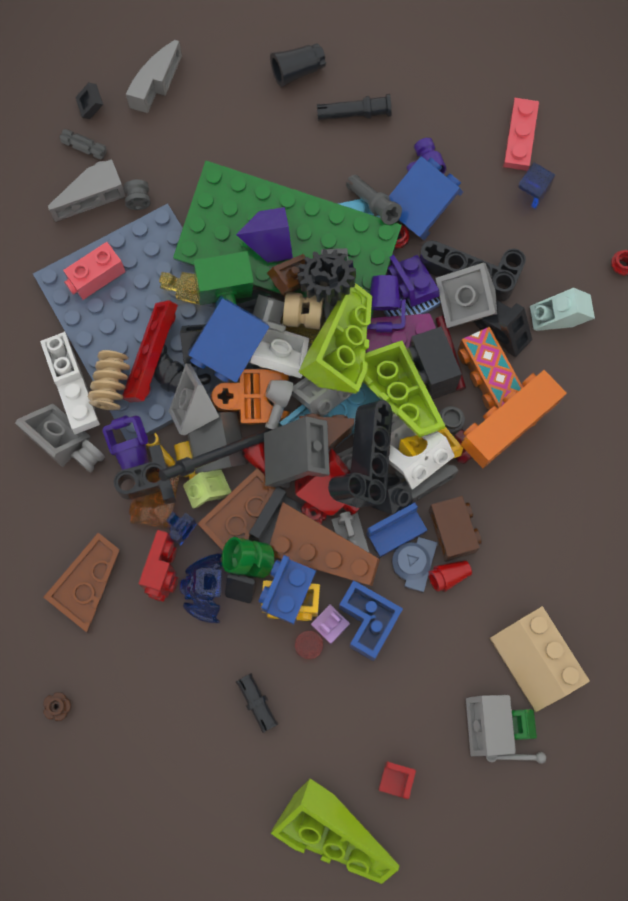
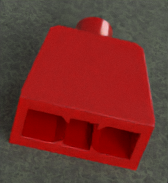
(316, 490)

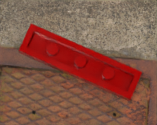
(149, 352)

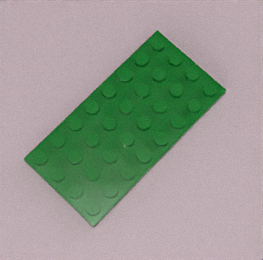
(230, 199)

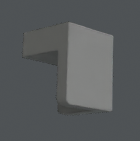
(270, 311)

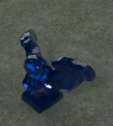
(202, 587)

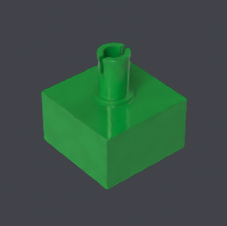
(223, 276)

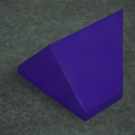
(268, 235)

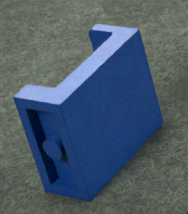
(424, 195)
(228, 340)

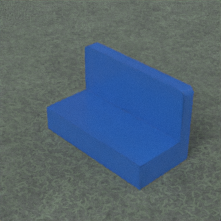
(396, 530)

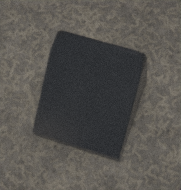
(240, 588)

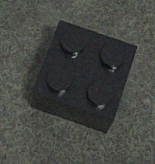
(435, 362)

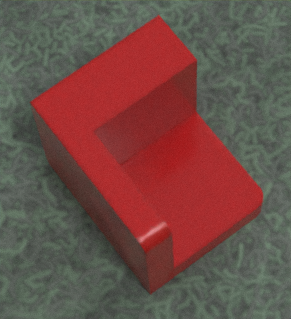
(397, 780)

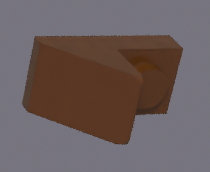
(286, 275)

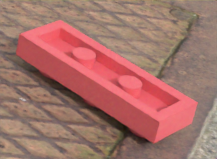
(521, 134)

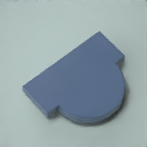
(414, 562)

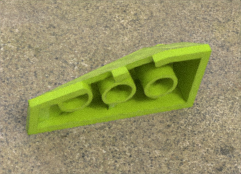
(340, 347)
(397, 381)
(325, 826)

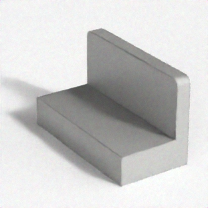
(490, 725)

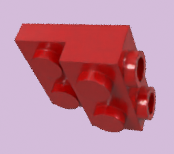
(158, 575)

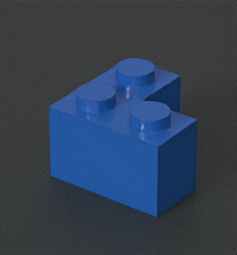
(376, 615)

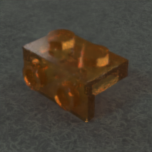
(152, 508)

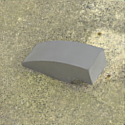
(154, 77)

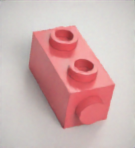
(93, 271)

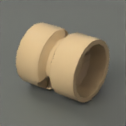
(293, 311)

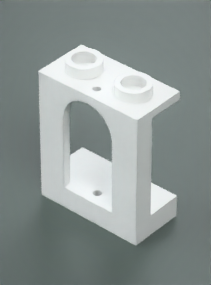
(421, 466)

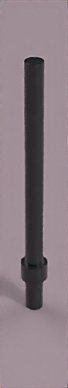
(188, 465)

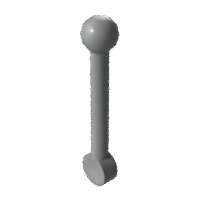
(540, 757)

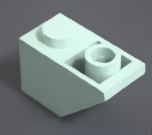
(562, 310)

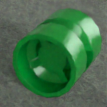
(247, 557)

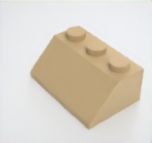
(539, 659)

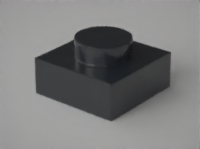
(89, 100)

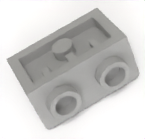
(318, 399)

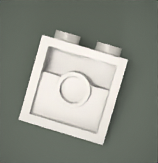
(281, 352)

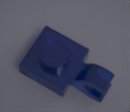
(180, 527)

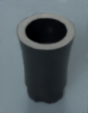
(296, 63)

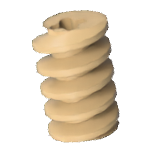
(107, 380)

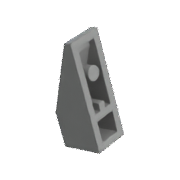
(90, 190)

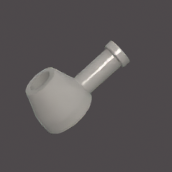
(279, 393)

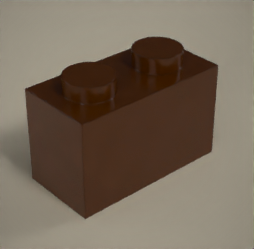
(454, 528)

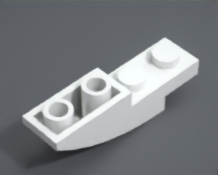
(70, 383)

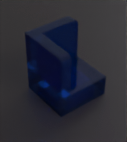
(536, 182)

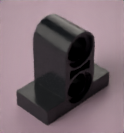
(509, 327)
(140, 475)

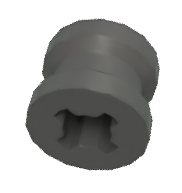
(137, 194)

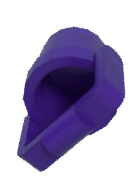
(386, 297)
(131, 452)

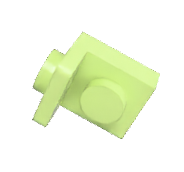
(206, 487)

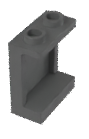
(296, 452)

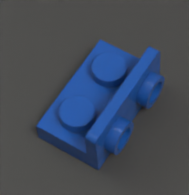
(287, 589)

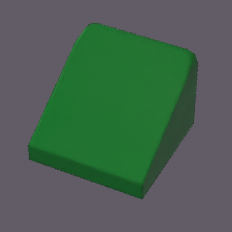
(524, 724)

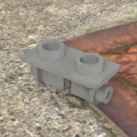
(350, 528)

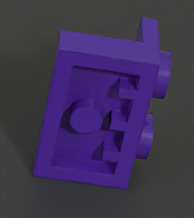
(413, 280)

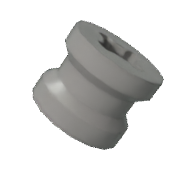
(88, 456)

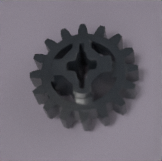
(327, 275)

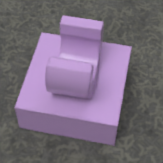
(330, 624)

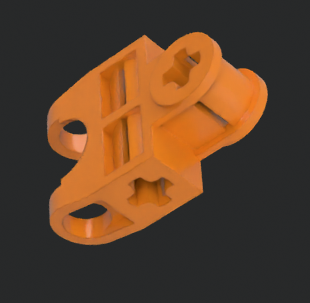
(250, 386)

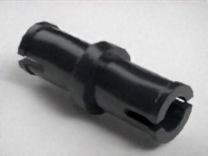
(256, 702)

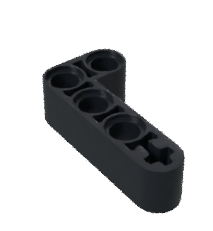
(499, 274)
(370, 458)

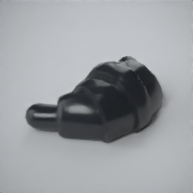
(169, 372)

